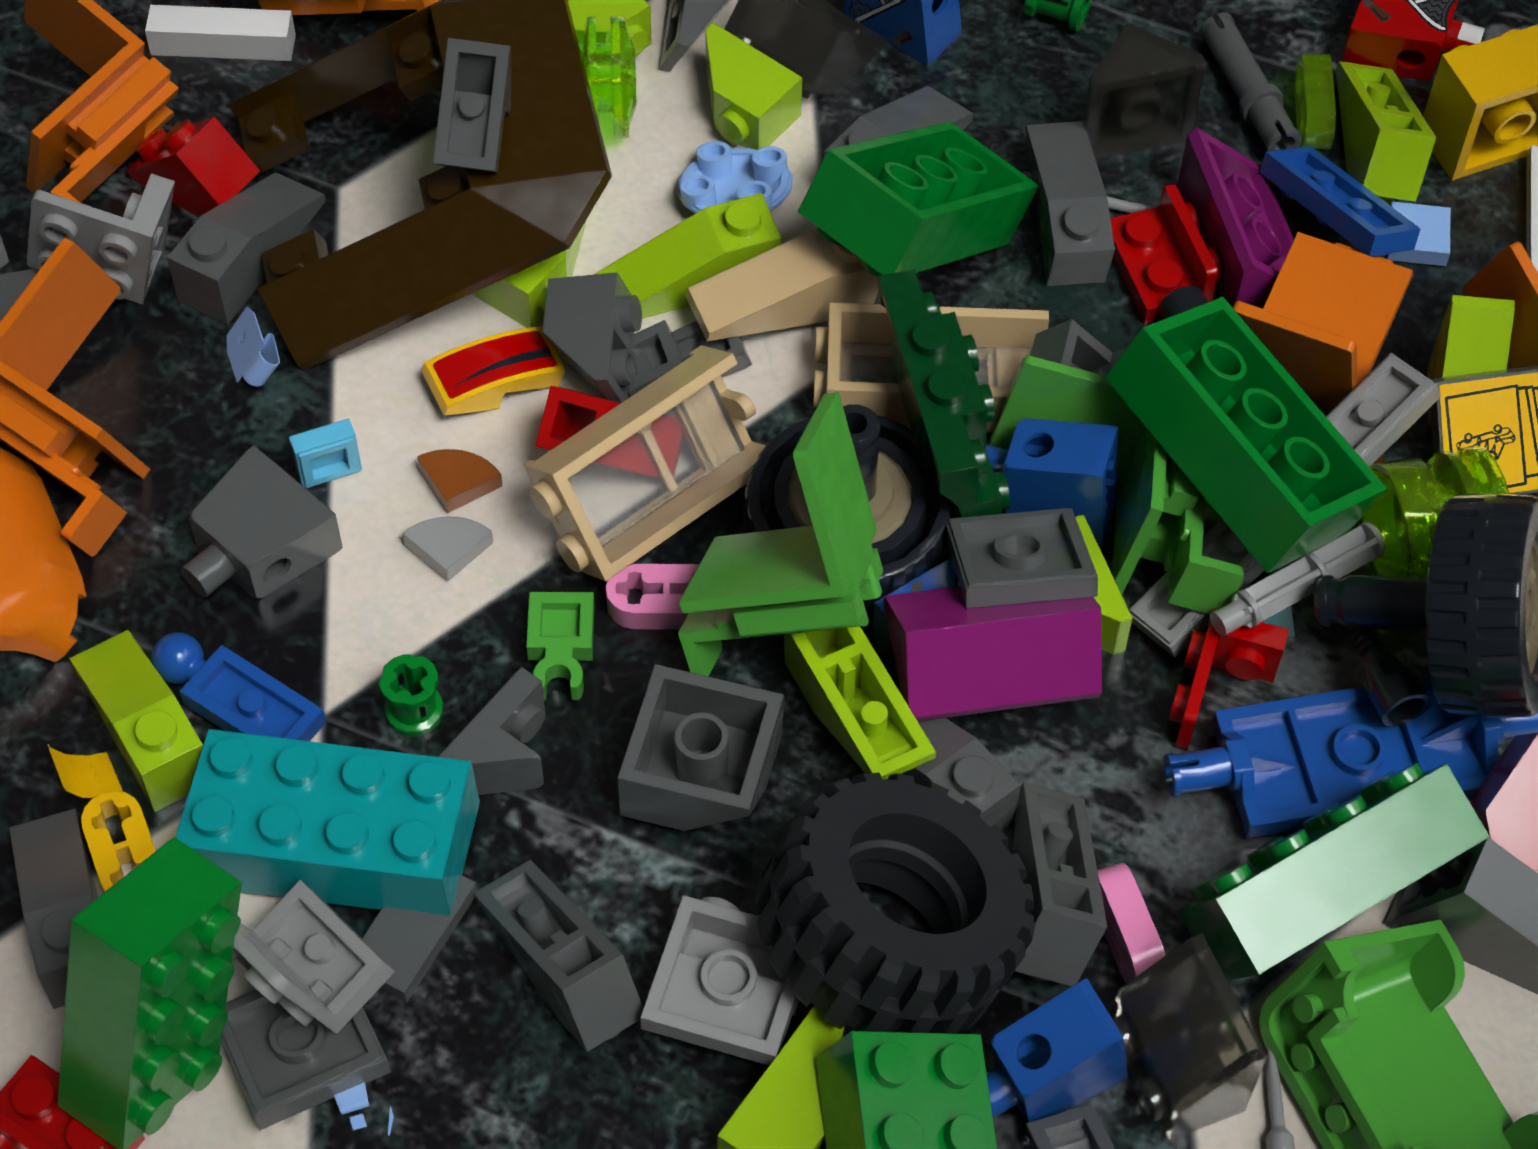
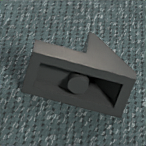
(473, 105)
(498, 736)

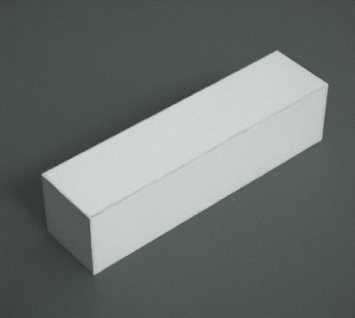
(220, 32)

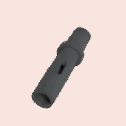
(1258, 100)

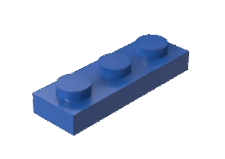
(1339, 201)

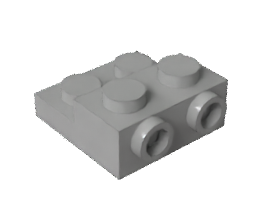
(719, 984)

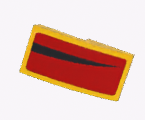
(484, 370)

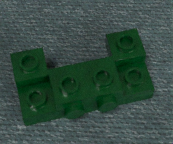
(943, 396)

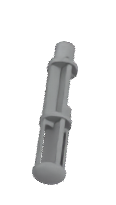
(1299, 579)

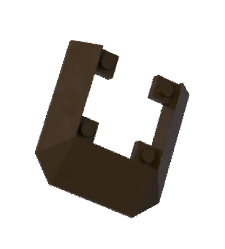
(473, 220)

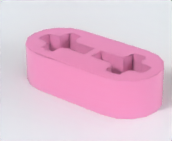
(661, 592)
(1129, 923)

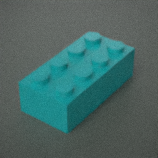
(336, 816)

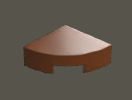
(458, 476)

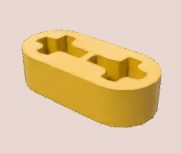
(105, 854)

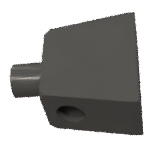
(258, 530)

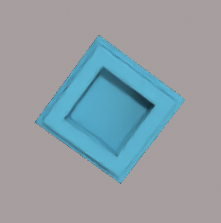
(326, 453)

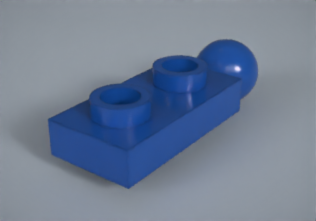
(234, 691)

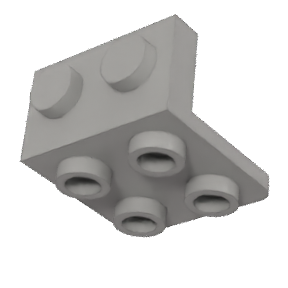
(310, 960)

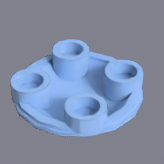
(734, 173)

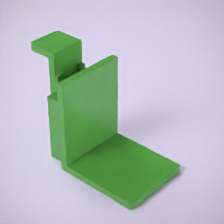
(1156, 502)
(791, 575)

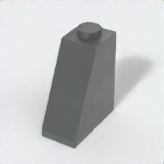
(1487, 908)

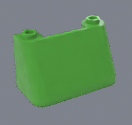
(1378, 1054)

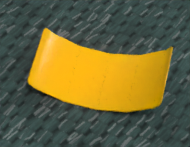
(85, 774)

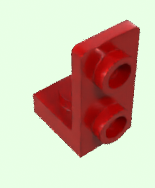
(1243, 653)

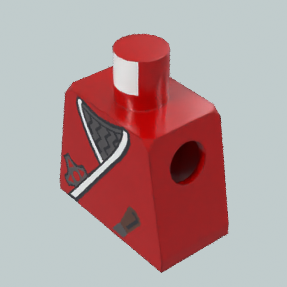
(1407, 35)

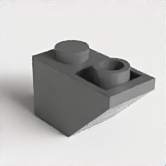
(593, 330)

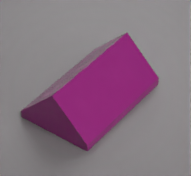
(1235, 217)
(992, 656)

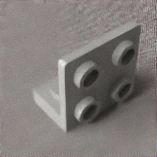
(121, 246)

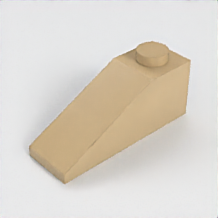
(781, 289)

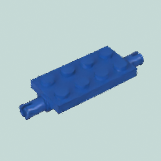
(1321, 748)

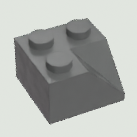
(699, 750)

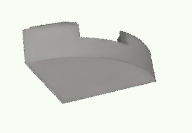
(448, 543)

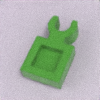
(560, 636)

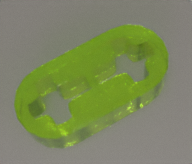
(1315, 100)

